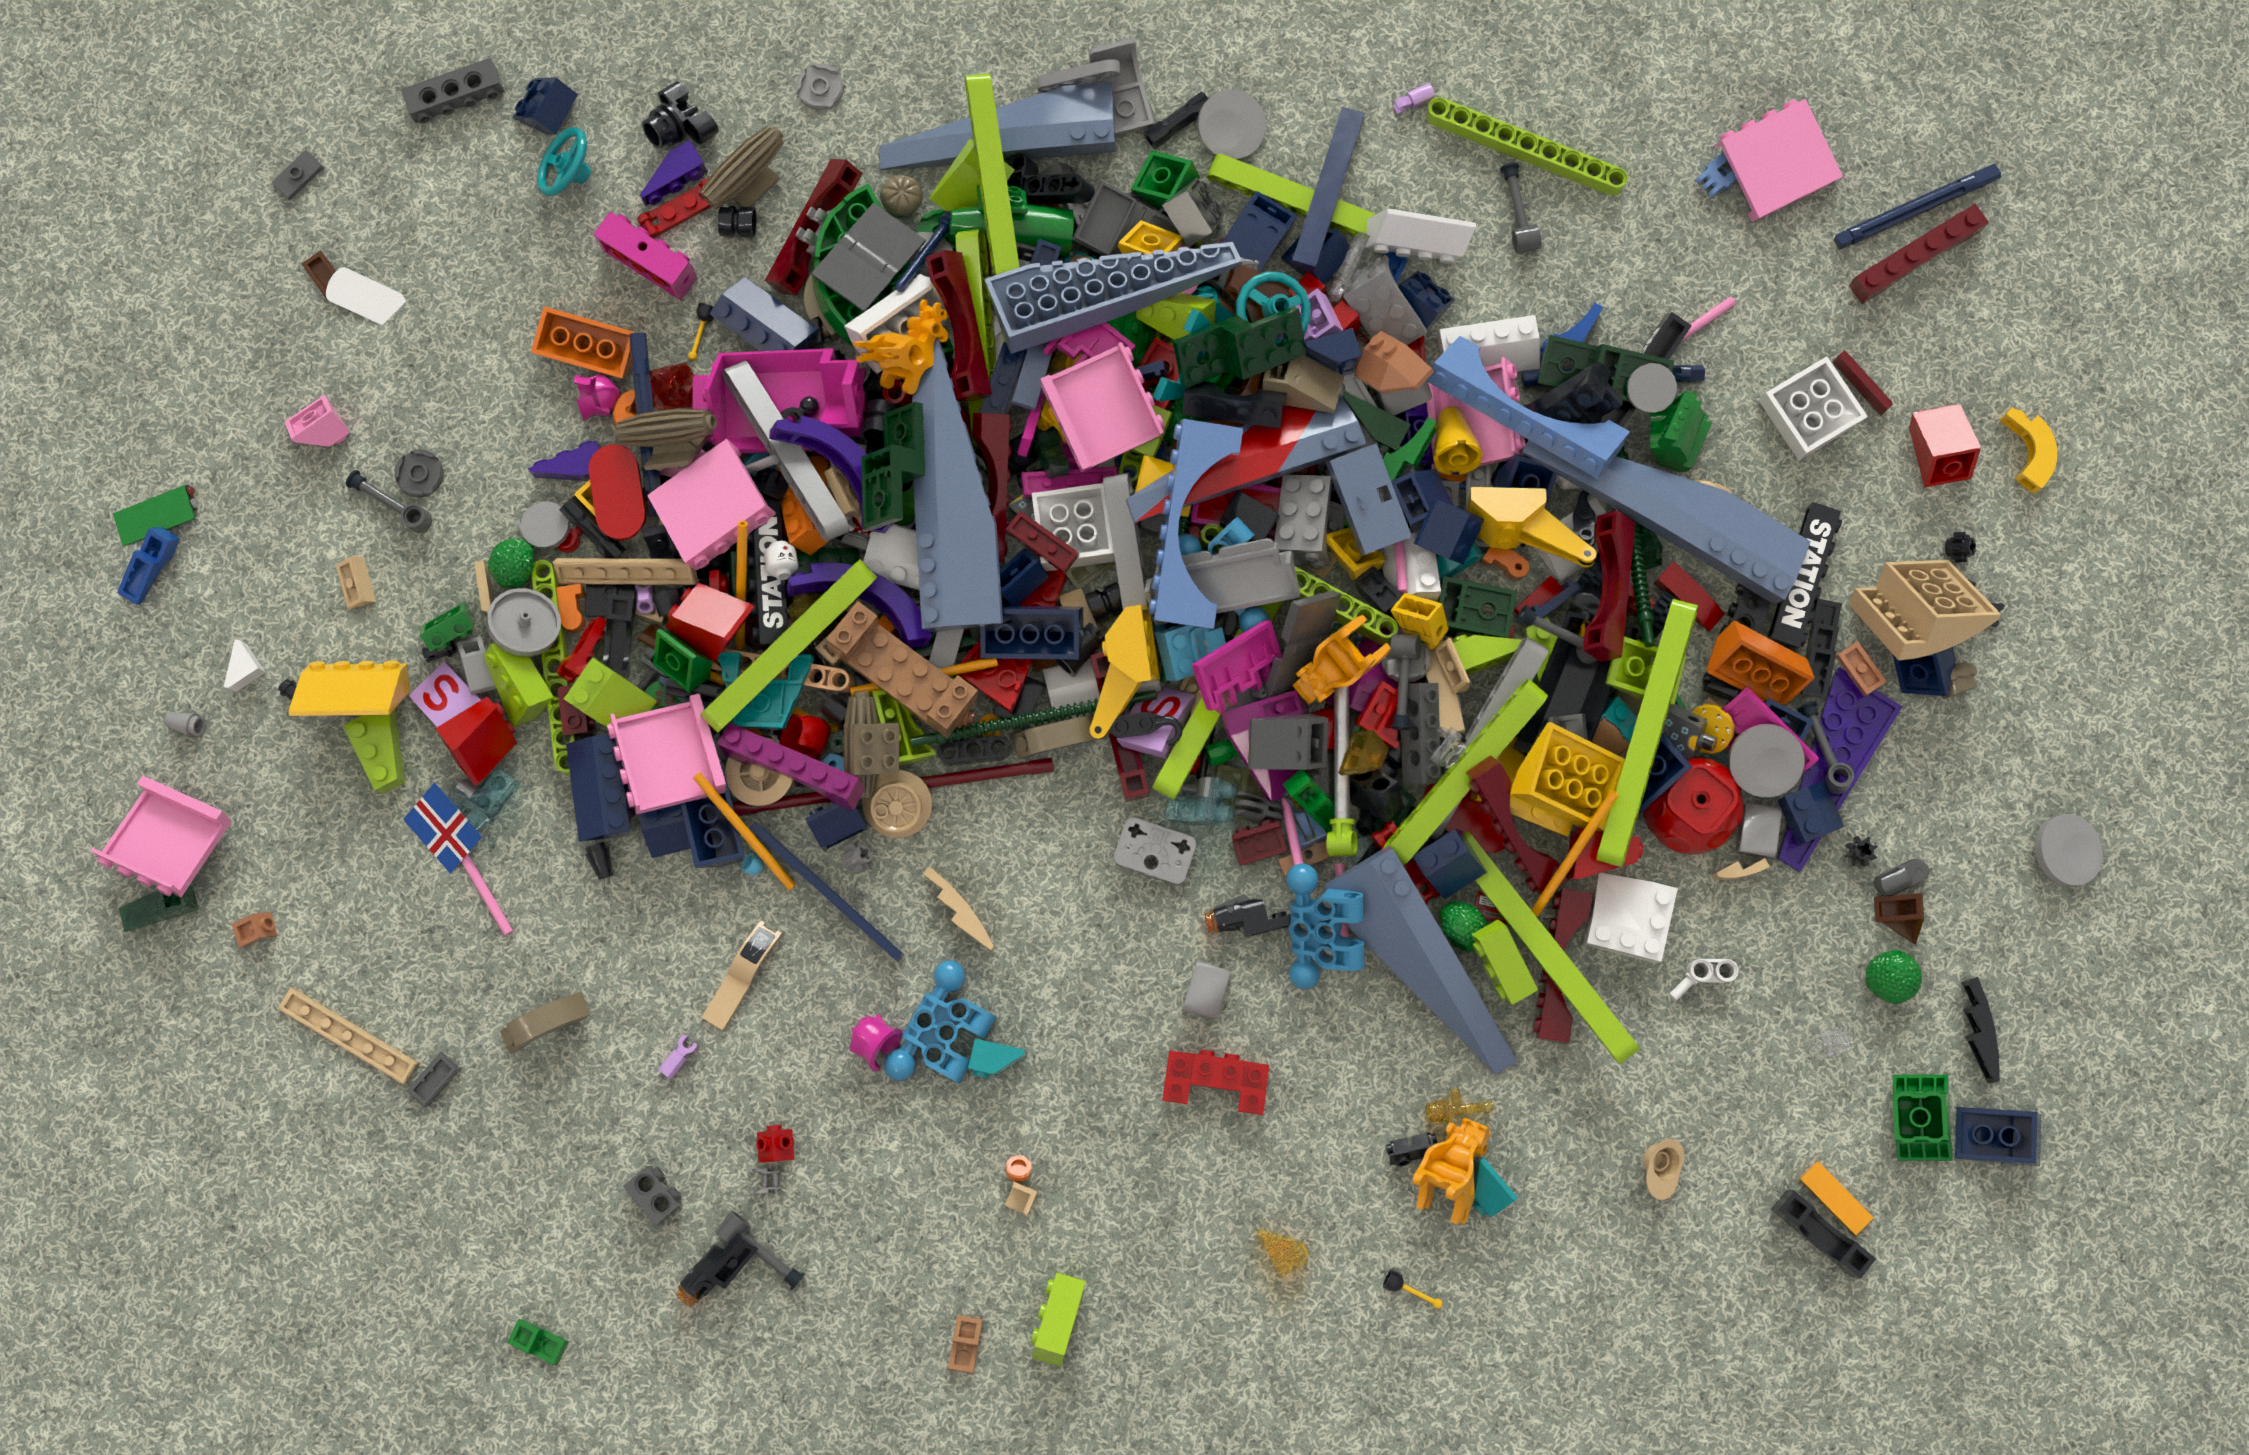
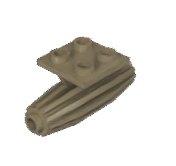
(745, 171)
(672, 433)
(869, 745)

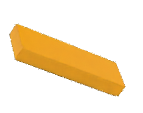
(1836, 1198)

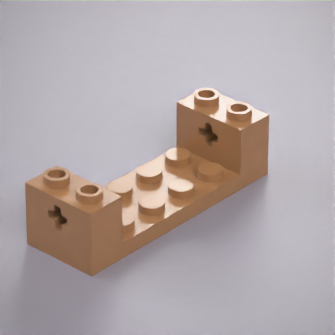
(901, 671)

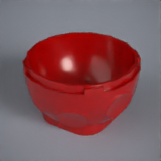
(1696, 827)

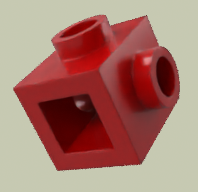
(775, 1144)

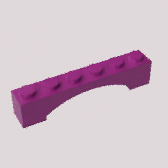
(756, 750)

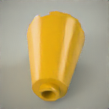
(1455, 443)

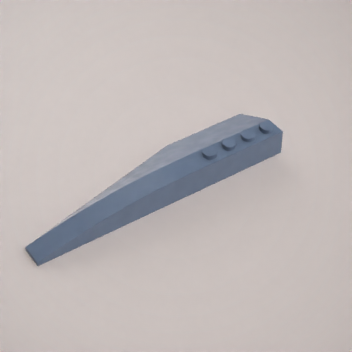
(952, 516)
(1696, 519)

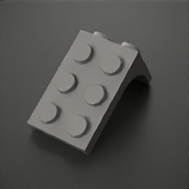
(1130, 100)
(1381, 303)
(1304, 519)

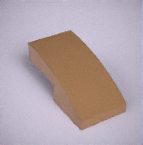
(965, 1344)

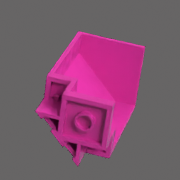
(787, 380)

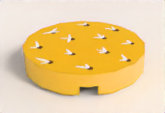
(1718, 725)

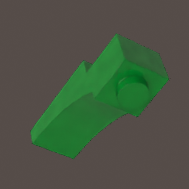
(1411, 452)
(1311, 798)

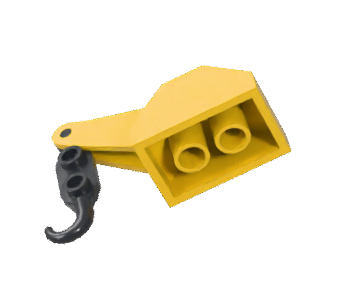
(1520, 517)
(1132, 662)

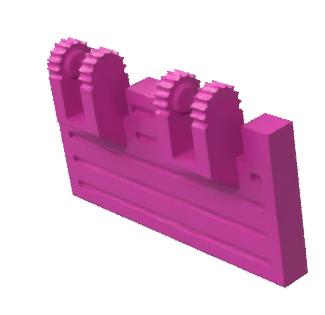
(1088, 342)
(1238, 665)
(1749, 710)

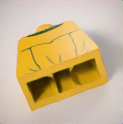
(1421, 618)

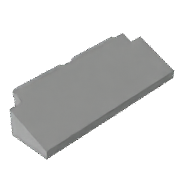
(1240, 575)

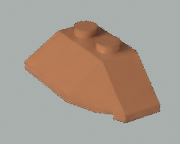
(1391, 365)

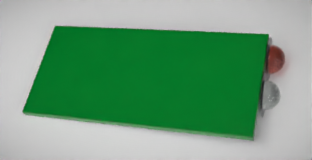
(163, 510)

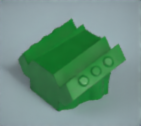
(1679, 432)
(1922, 1118)

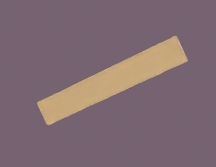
(624, 571)
(348, 1035)

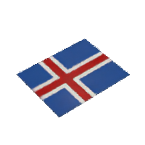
(442, 828)

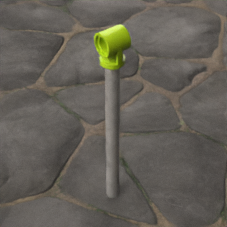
(1341, 839)

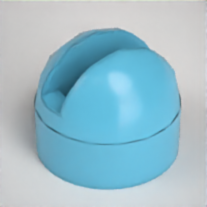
(752, 864)

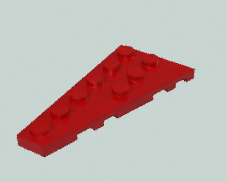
(1006, 680)

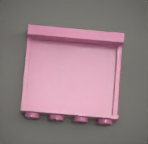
(1779, 158)
(1102, 407)
(1494, 438)
(706, 504)
(663, 754)
(164, 838)

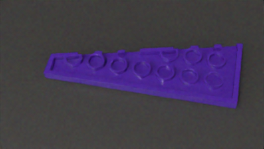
(1854, 731)

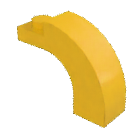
(2040, 447)

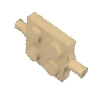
(843, 493)

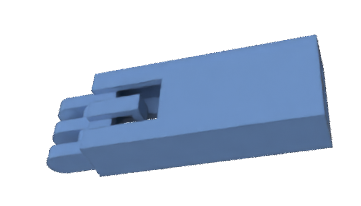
(1716, 178)

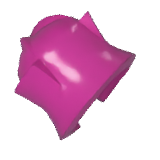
(597, 396)
(871, 1036)

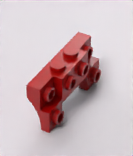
(1219, 1073)

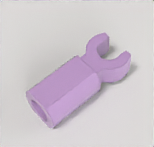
(1414, 98)
(644, 598)
(677, 1058)

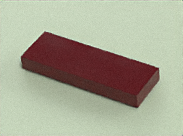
(1862, 382)
(1042, 542)

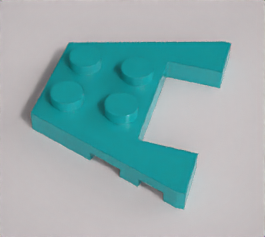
(1170, 389)
(776, 701)

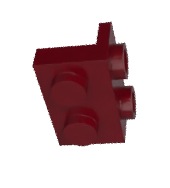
(572, 718)
(1258, 843)

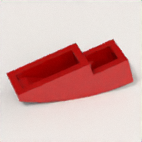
(1685, 588)

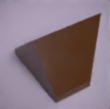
(1901, 914)

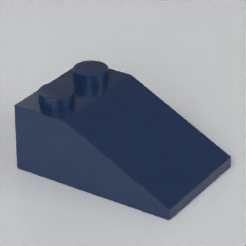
(1998, 1136)

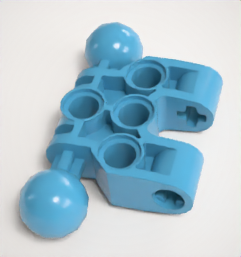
(1232, 534)
(1310, 943)
(948, 978)

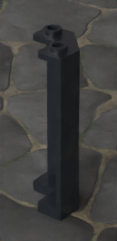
(1570, 687)

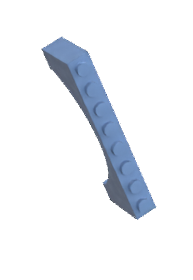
(1582, 445)
(1197, 449)

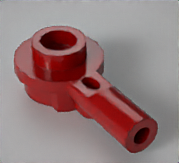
(572, 541)

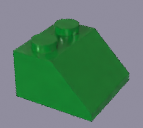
(1163, 177)
(680, 660)

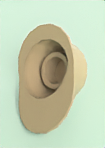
(1663, 1167)

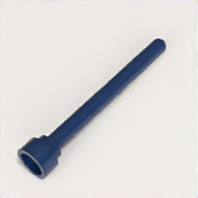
(943, 224)

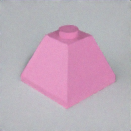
(317, 424)

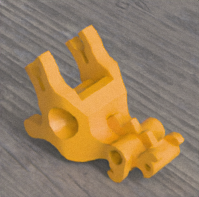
(909, 354)
(1336, 664)
(1451, 1167)

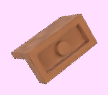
(1861, 668)

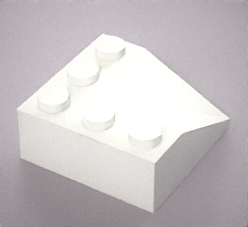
(1812, 408)
(1079, 520)
(1630, 917)

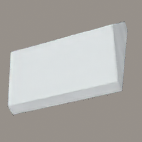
(1067, 689)

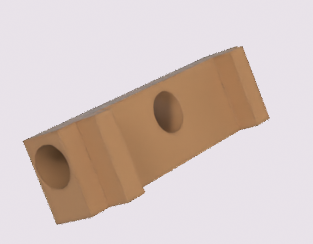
(1319, 854)

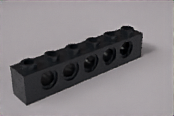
(1753, 619)

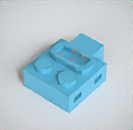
(1185, 645)

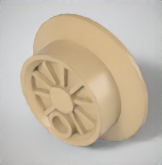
(755, 784)
(898, 805)

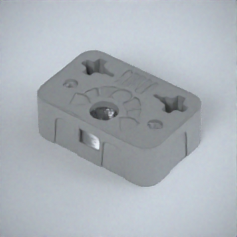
(1154, 843)

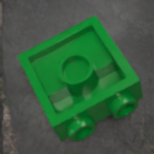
(446, 627)

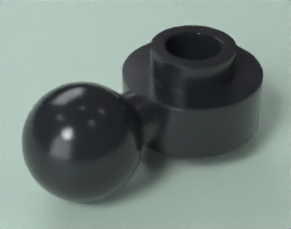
(808, 406)

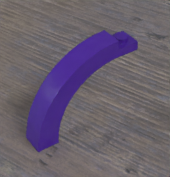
(830, 444)
(880, 593)

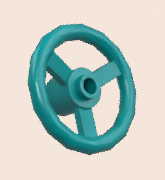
(568, 165)
(1277, 302)

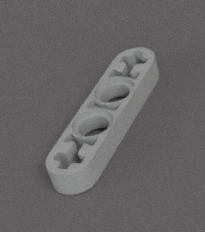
(1079, 75)

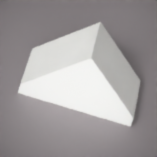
(242, 667)

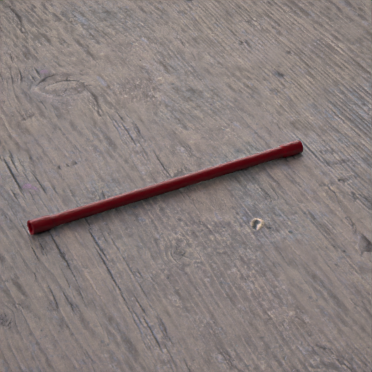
(1031, 767)

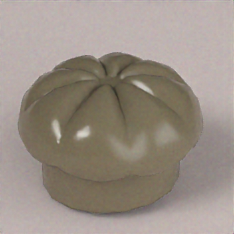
(901, 195)
(1962, 679)

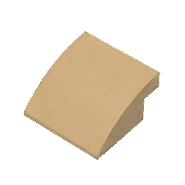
(1922, 608)

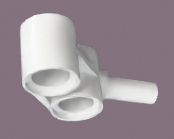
(1711, 974)

